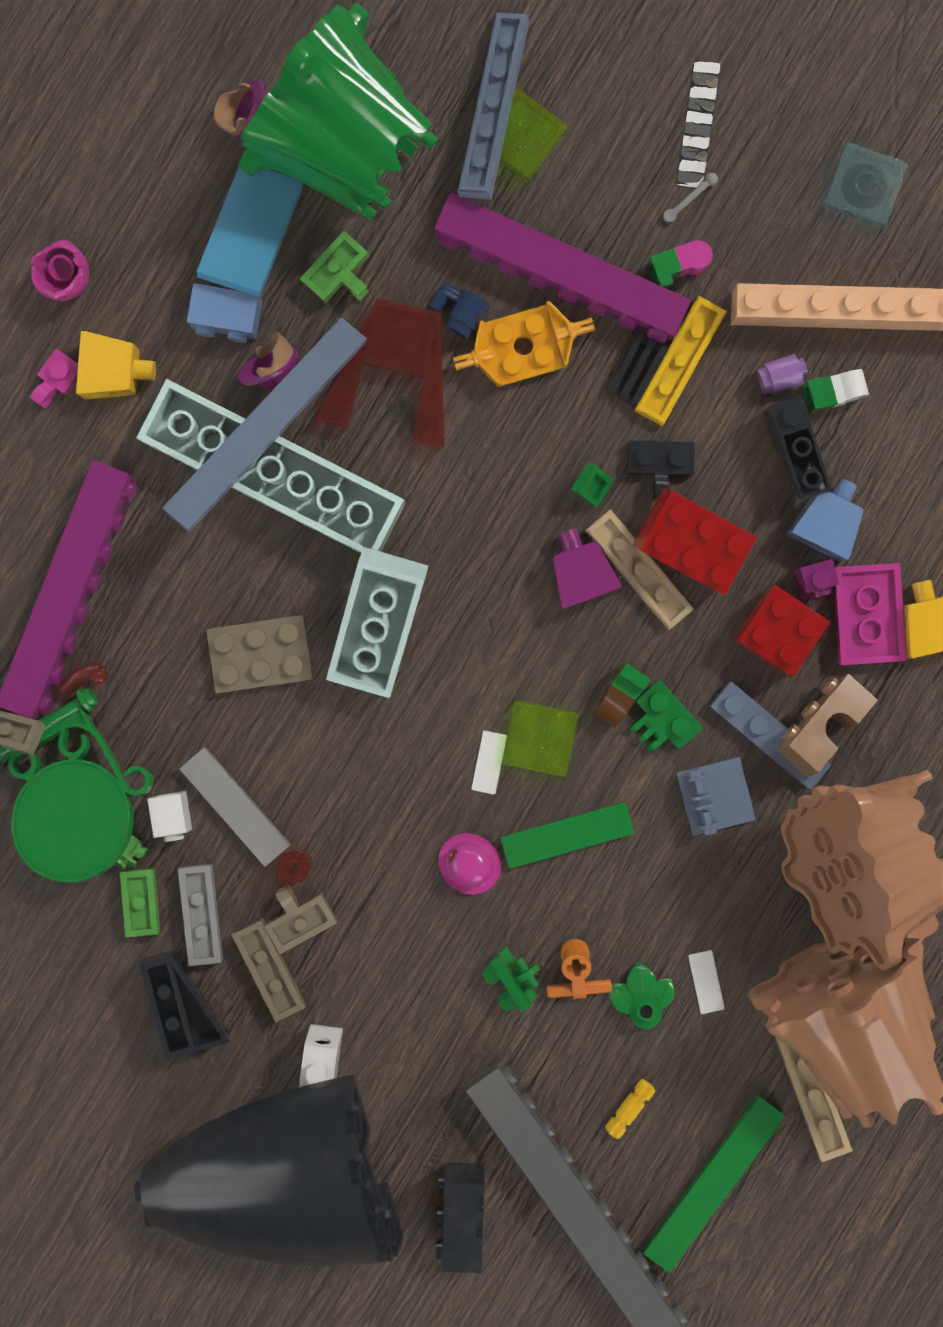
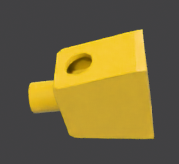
(110, 367)
(923, 622)

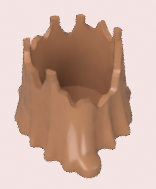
(864, 865)
(858, 1026)

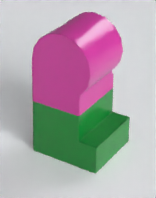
(682, 260)

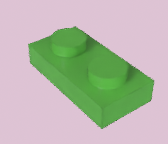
(140, 902)

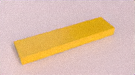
(680, 361)

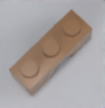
(808, 743)

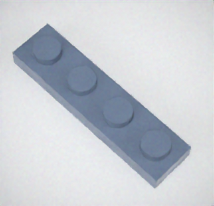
(759, 728)

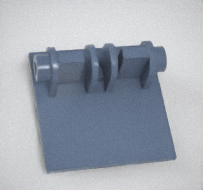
(716, 796)

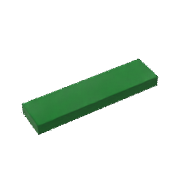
(567, 835)

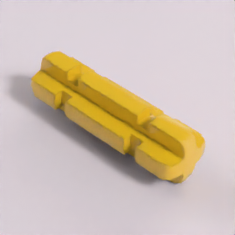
(630, 1109)

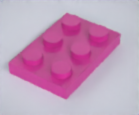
(869, 614)

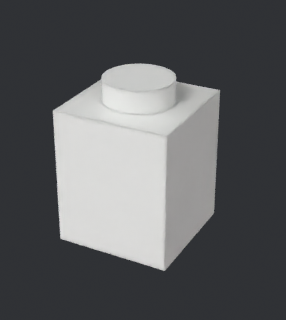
(170, 816)

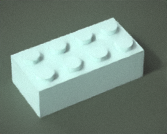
(376, 622)

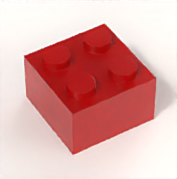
(781, 631)

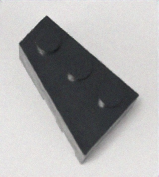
(179, 1008)
(461, 1217)

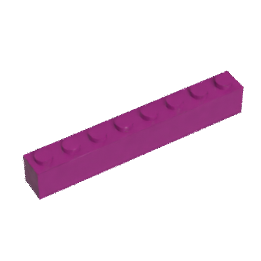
(560, 268)
(66, 591)

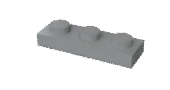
(200, 914)

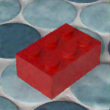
(694, 541)

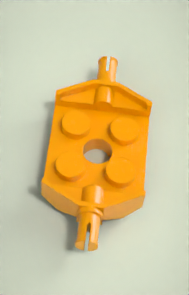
(542, 326)

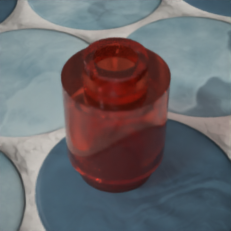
(303, 860)

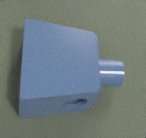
(829, 522)

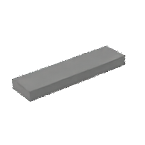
(235, 806)

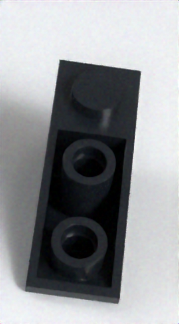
(797, 447)

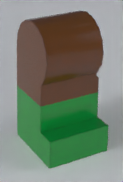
(621, 695)

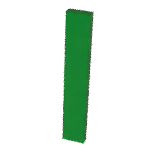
(713, 1183)

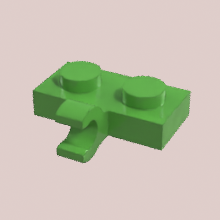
(336, 269)

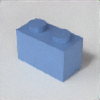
(224, 312)

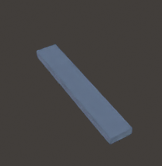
(493, 106)

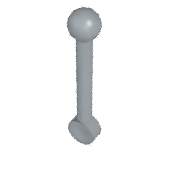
(670, 214)

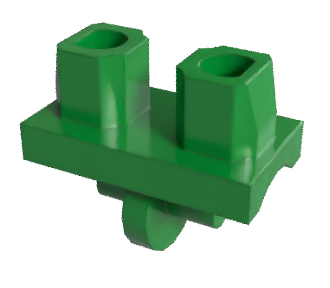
(516, 977)

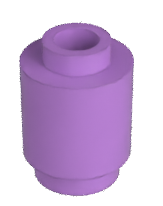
(782, 374)

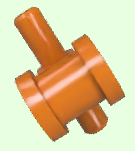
(577, 972)

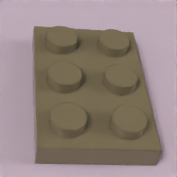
(259, 654)

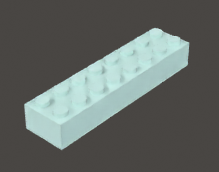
(281, 478)

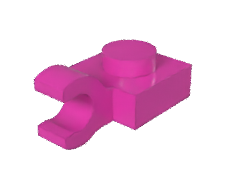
(58, 375)

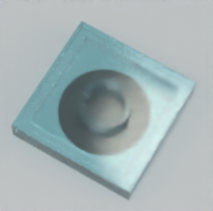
(865, 184)

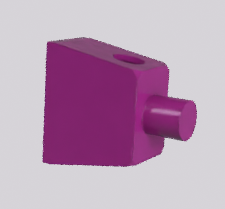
(581, 571)

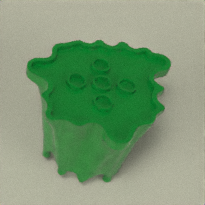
(335, 116)

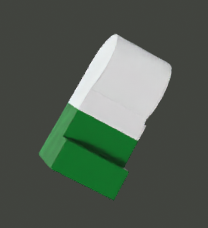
(834, 390)

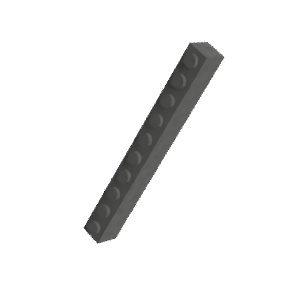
(571, 1199)

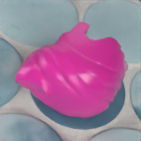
(60, 271)

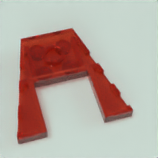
(399, 341)

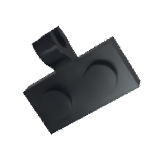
(660, 461)

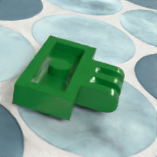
(664, 718)

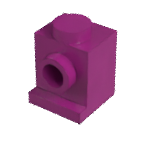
(815, 580)

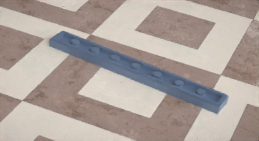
(264, 425)

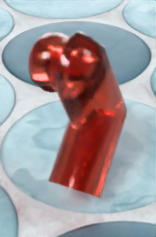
(81, 674)

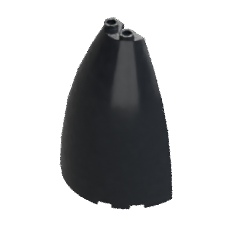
(278, 1182)

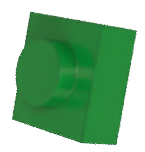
(592, 484)

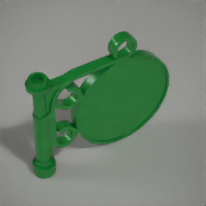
(73, 813)

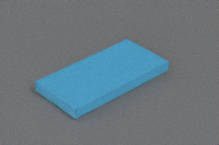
(250, 231)

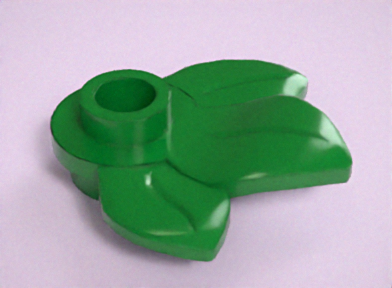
(642, 991)

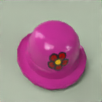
(469, 863)

